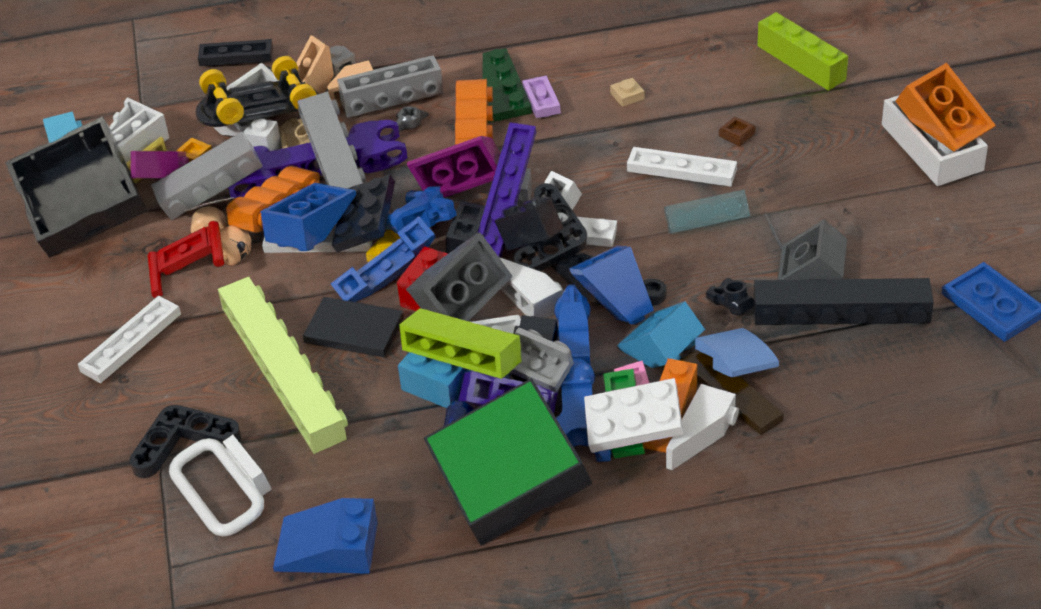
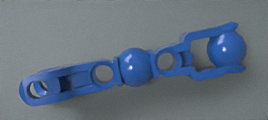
(572, 314)

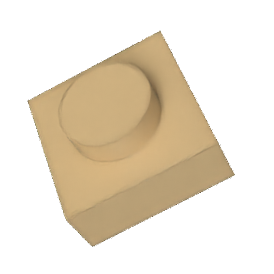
(627, 92)

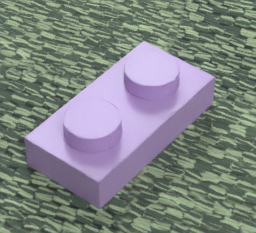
(541, 97)

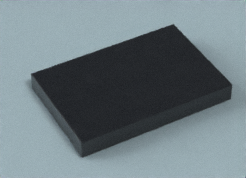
(353, 326)

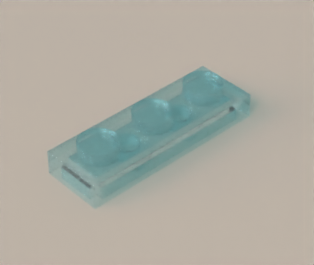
(706, 211)

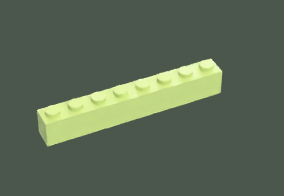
(283, 366)

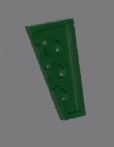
(508, 92)

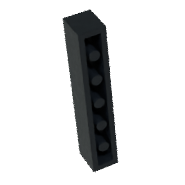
(843, 301)

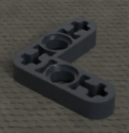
(571, 226)
(172, 428)

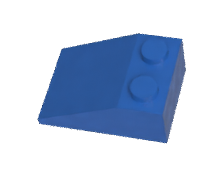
(305, 216)
(329, 538)

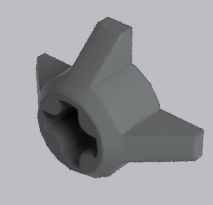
(410, 117)

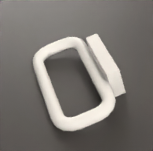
(240, 467)

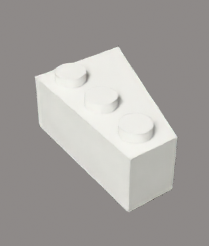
(137, 127)

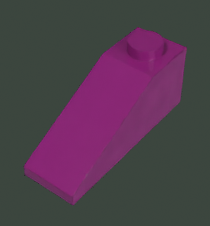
(156, 163)

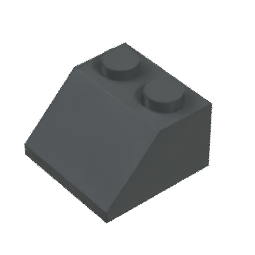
(814, 254)

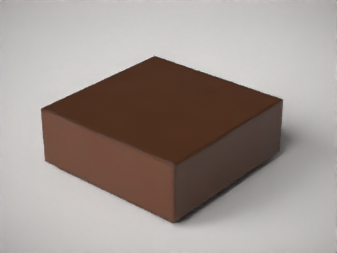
(737, 131)

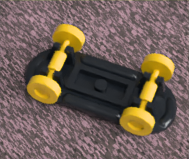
(252, 101)

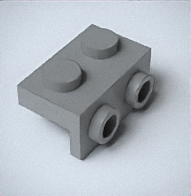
(543, 360)

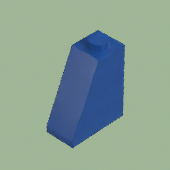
(616, 283)

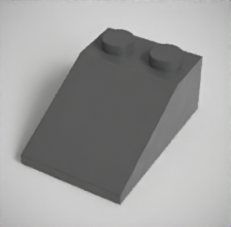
(461, 280)

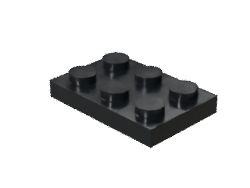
(366, 215)

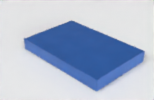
(993, 301)

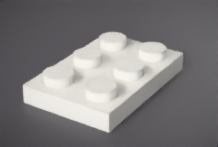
(633, 415)

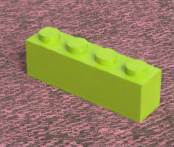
(802, 51)
(461, 343)

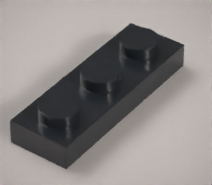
(235, 52)

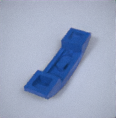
(387, 265)

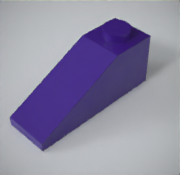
(482, 388)

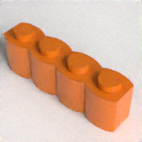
(473, 110)
(246, 210)

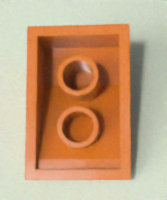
(944, 108)

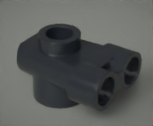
(731, 295)

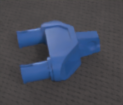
(427, 204)

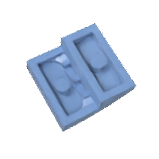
(737, 352)

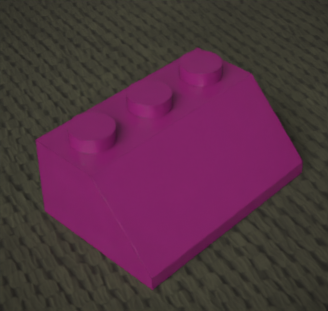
(457, 166)

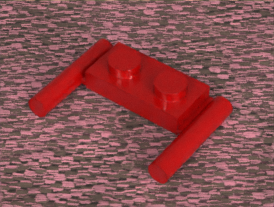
(184, 252)

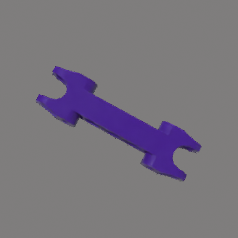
(365, 138)

